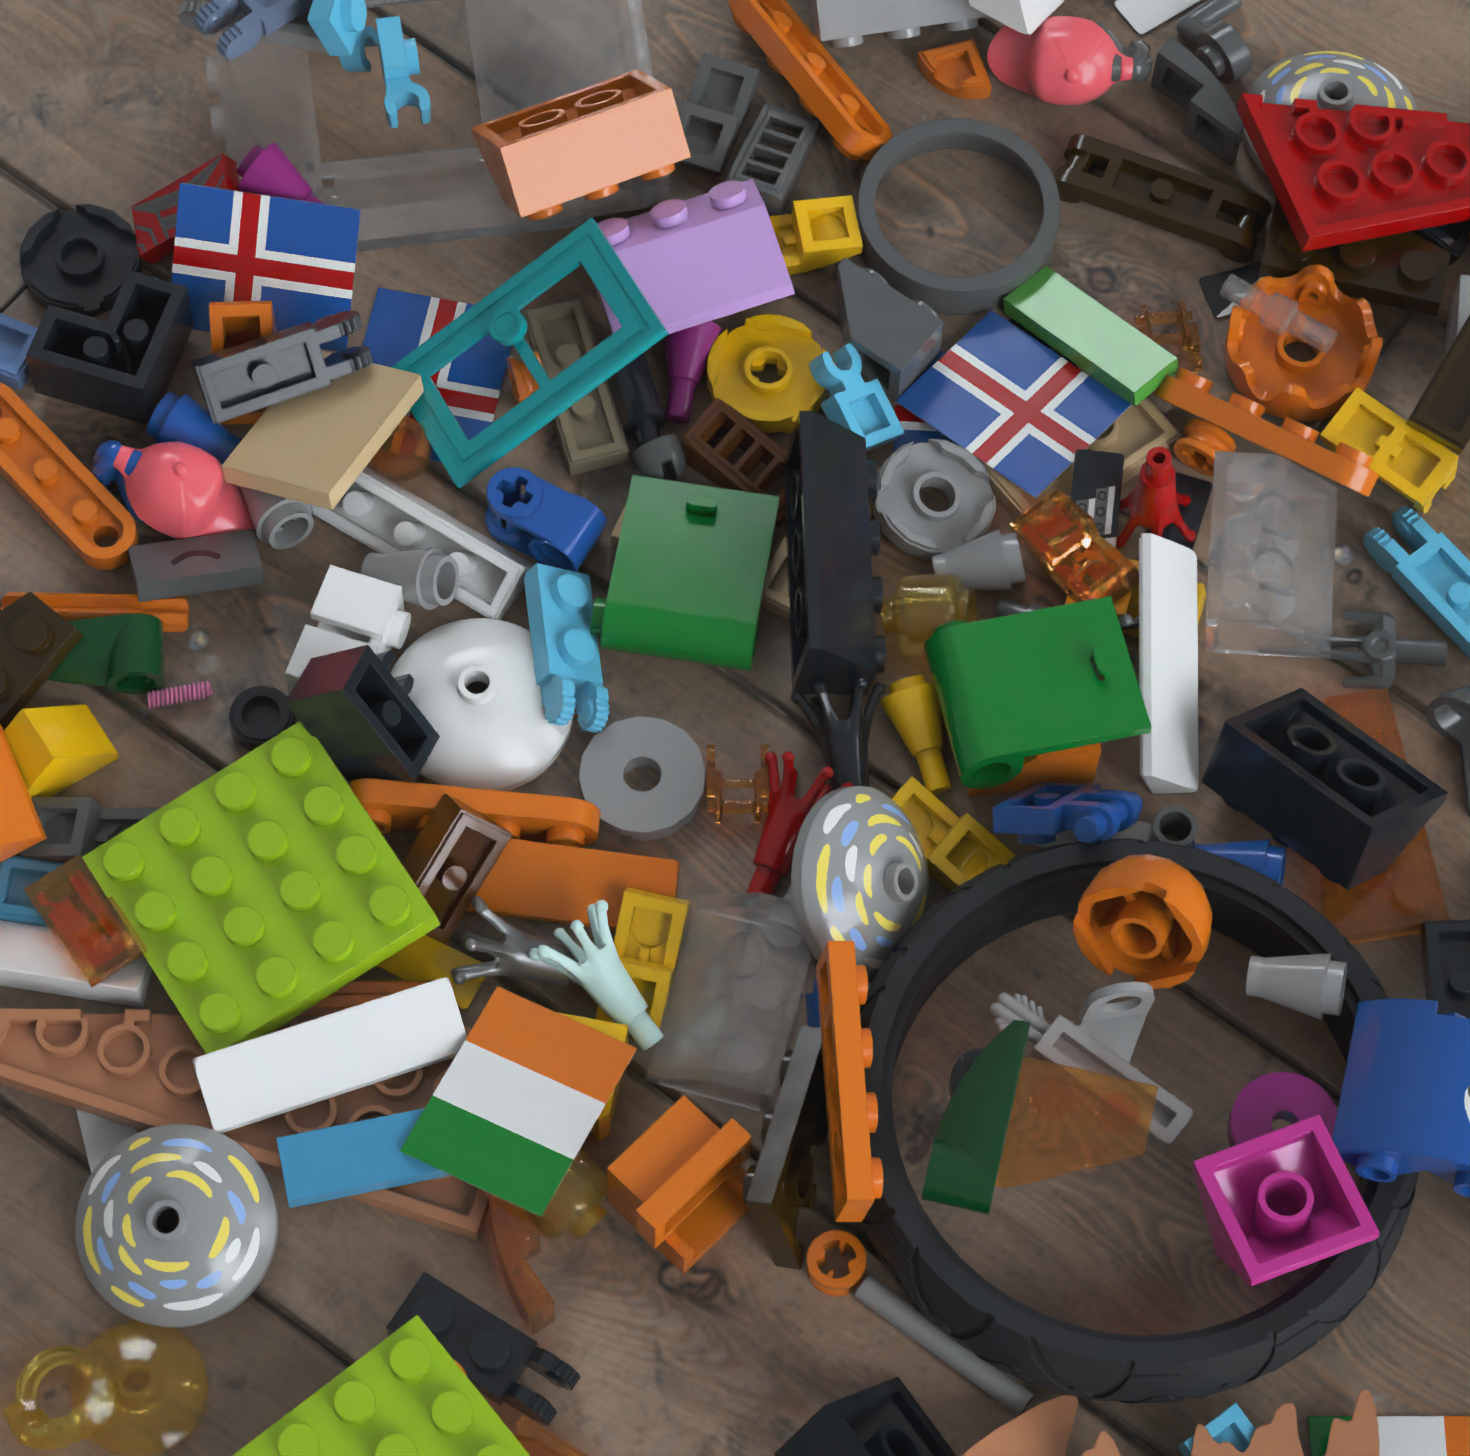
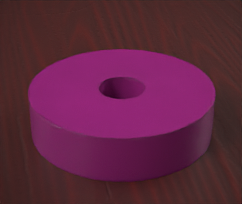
(1275, 1098)

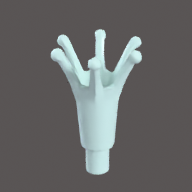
(602, 974)

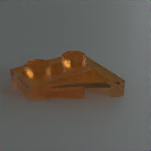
(1072, 1122)

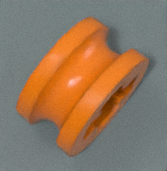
(520, 378)
(1200, 444)
(856, 1267)

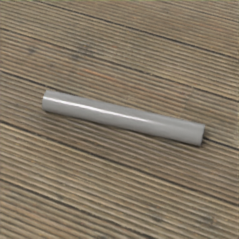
(931, 1337)

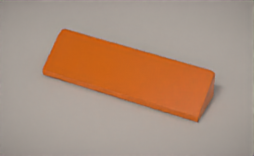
(561, 881)

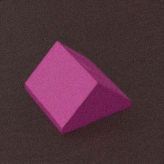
(1281, 1202)

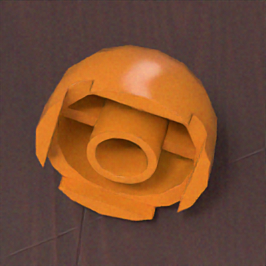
(1144, 920)

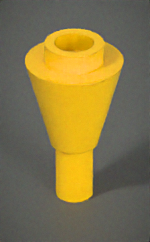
(918, 720)

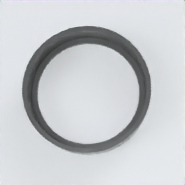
(953, 293)

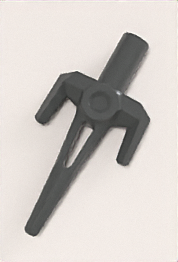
(1383, 650)

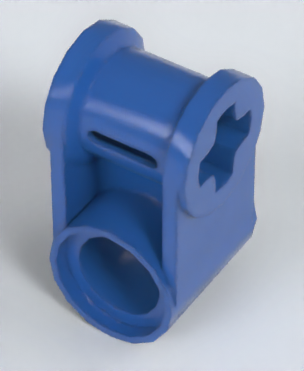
(544, 522)

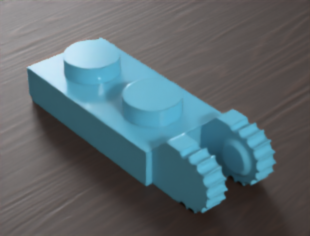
(1432, 575)
(563, 648)

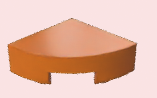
(956, 70)

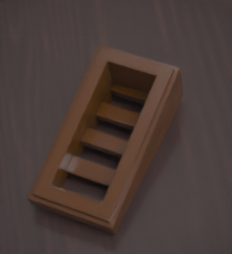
(737, 432)

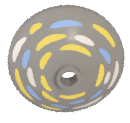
(1326, 77)
(858, 875)
(221, 1236)

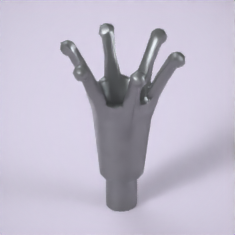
(510, 952)

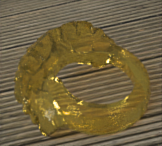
(91, 1412)

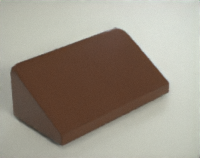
(453, 860)

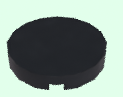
(79, 259)

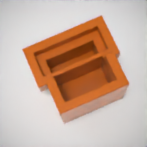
(682, 1182)

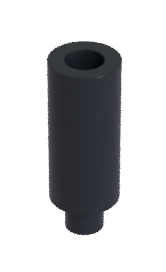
(637, 400)

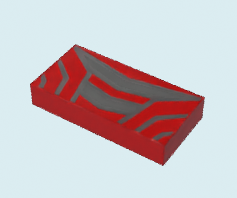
(157, 214)

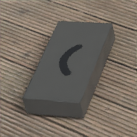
(195, 565)

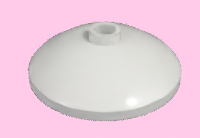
(489, 736)

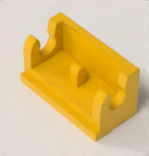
(1401, 454)

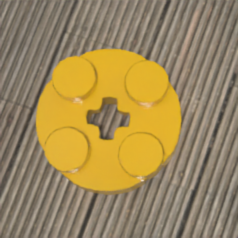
(747, 349)

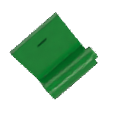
(688, 573)
(1031, 686)

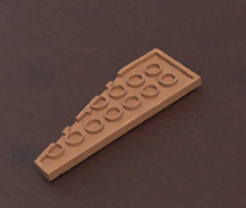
(143, 1076)

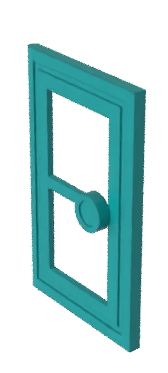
(500, 317)

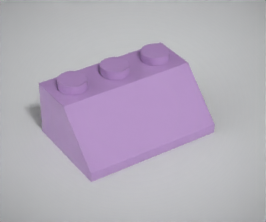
(701, 256)

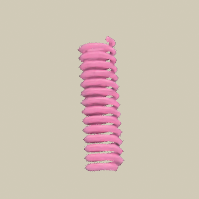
(189, 692)

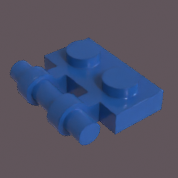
(1058, 806)

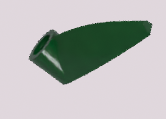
(116, 653)
(975, 1125)

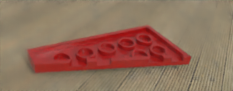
(1360, 169)

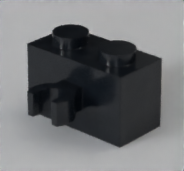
(363, 715)

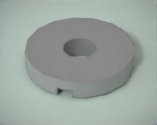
(941, 466)
(649, 744)

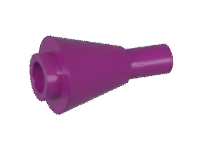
(273, 174)
(686, 362)

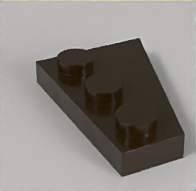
(1386, 270)
(31, 649)
(785, 1166)

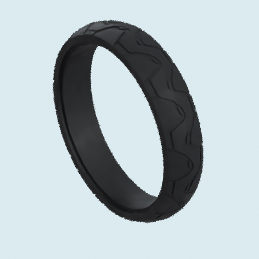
(988, 1320)

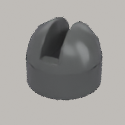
(661, 457)

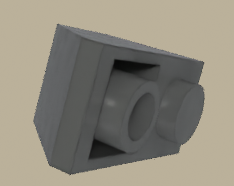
(889, 330)

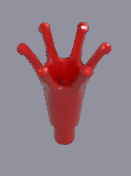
(1155, 499)
(783, 821)

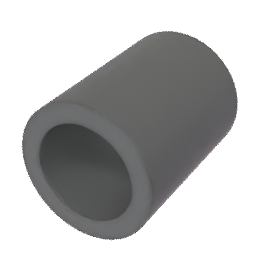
(1176, 822)

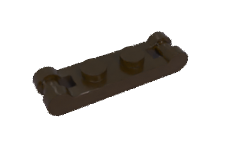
(1162, 196)

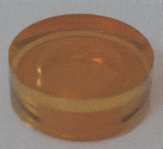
(404, 452)

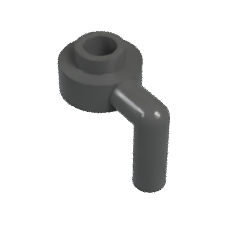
(1217, 42)

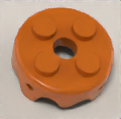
(1309, 388)

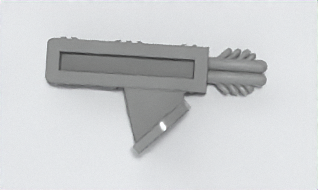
(1099, 1044)

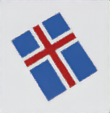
(265, 250)
(468, 382)
(1013, 403)

